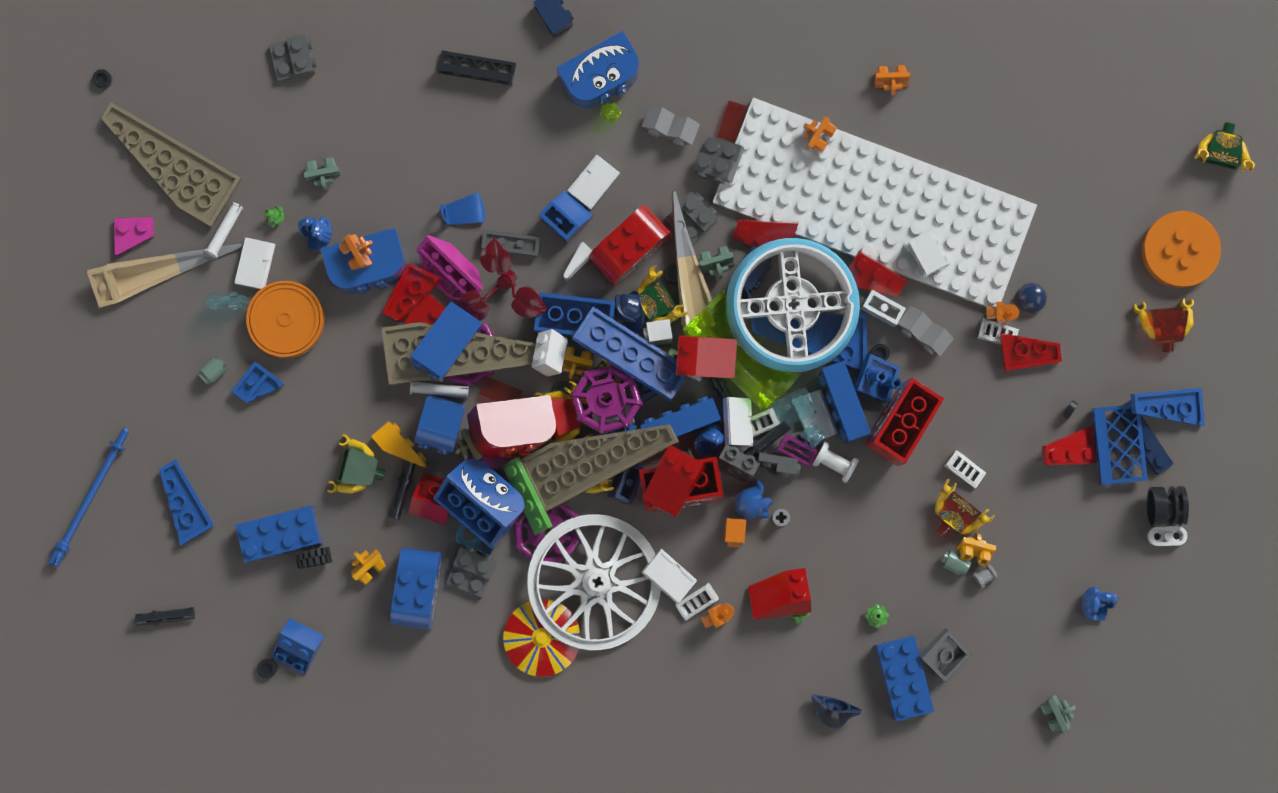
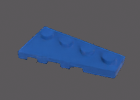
(1172, 405)
(186, 507)

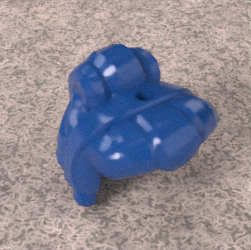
(318, 232)
(710, 440)
(1096, 603)

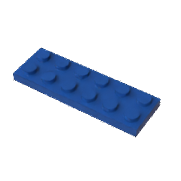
(629, 353)

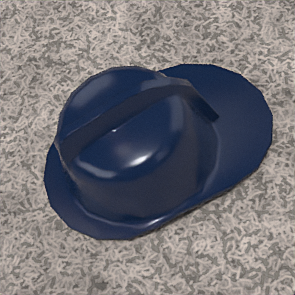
(629, 308)

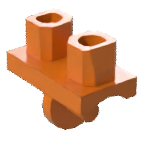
(892, 80)
(825, 127)
(360, 250)
(1002, 312)
(718, 615)

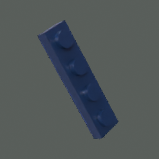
(1154, 452)

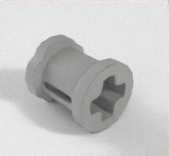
(784, 513)
(985, 576)

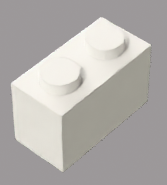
(927, 253)
(883, 308)
(658, 332)
(549, 352)

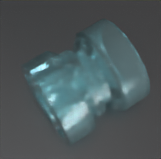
(813, 435)

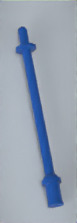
(63, 545)

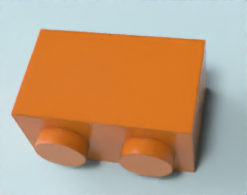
(734, 532)

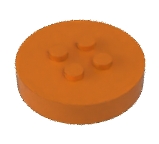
(1181, 249)
(285, 319)

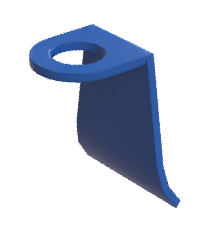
(464, 211)

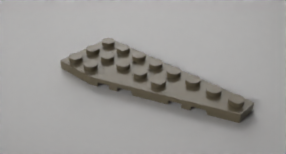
(185, 176)
(481, 354)
(577, 465)

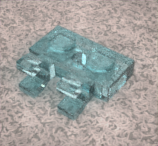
(234, 301)

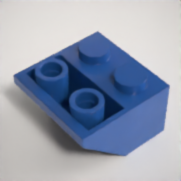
(565, 216)
(297, 646)

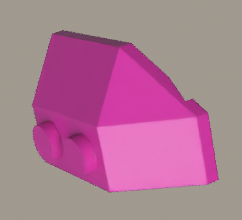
(450, 265)

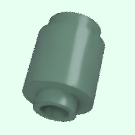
(212, 370)
(953, 562)

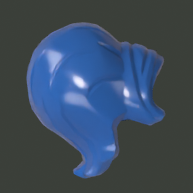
(750, 503)

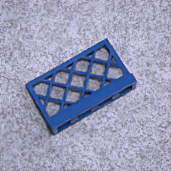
(1103, 449)

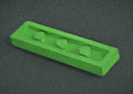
(532, 505)

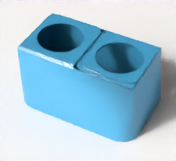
(476, 542)

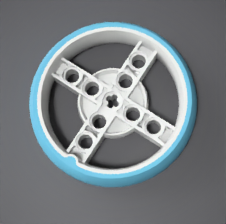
(788, 251)

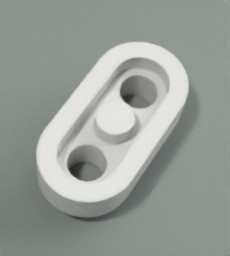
(1166, 536)

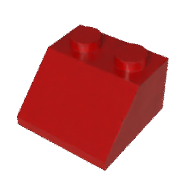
(423, 502)

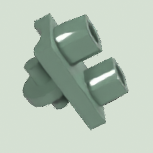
(313, 173)
(716, 264)
(1061, 721)

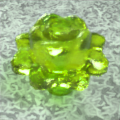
(610, 112)

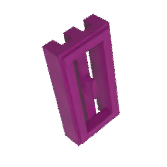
(783, 443)

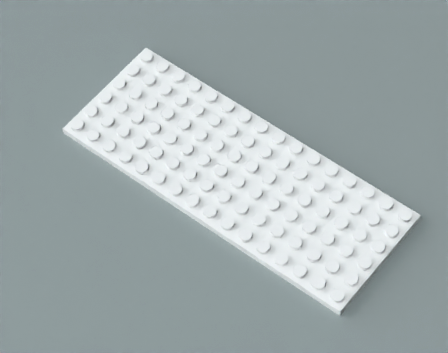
(876, 203)

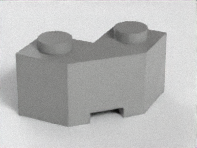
(670, 126)
(930, 335)

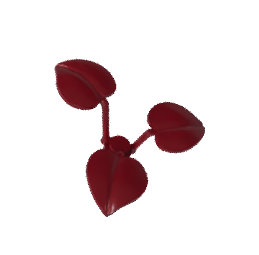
(493, 259)

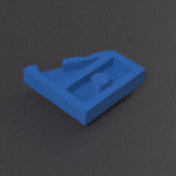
(256, 383)

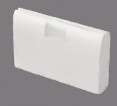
(593, 182)
(254, 263)
(823, 416)
(738, 422)
(669, 576)

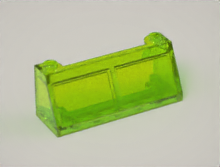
(757, 381)

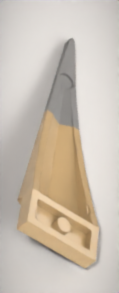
(124, 279)
(691, 283)

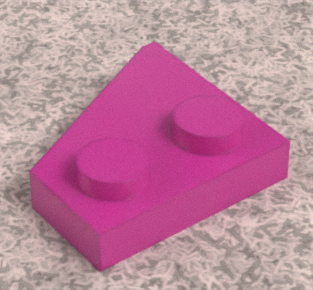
(132, 232)

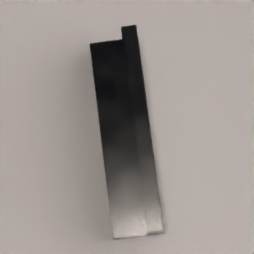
(476, 72)

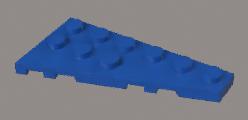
(820, 336)

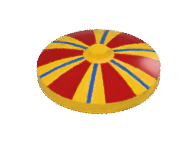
(533, 647)

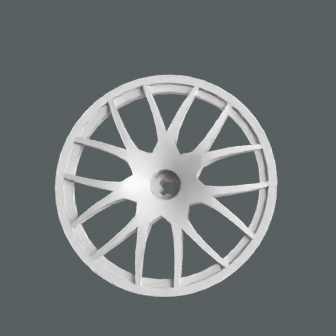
(585, 587)

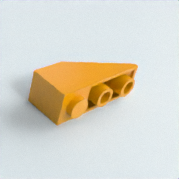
(392, 442)

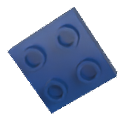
(878, 378)

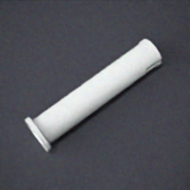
(223, 230)
(439, 389)

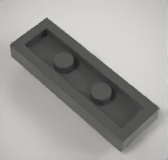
(513, 242)

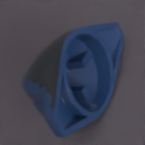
(834, 711)

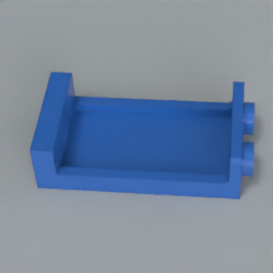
(445, 342)

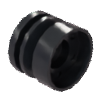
(1167, 506)

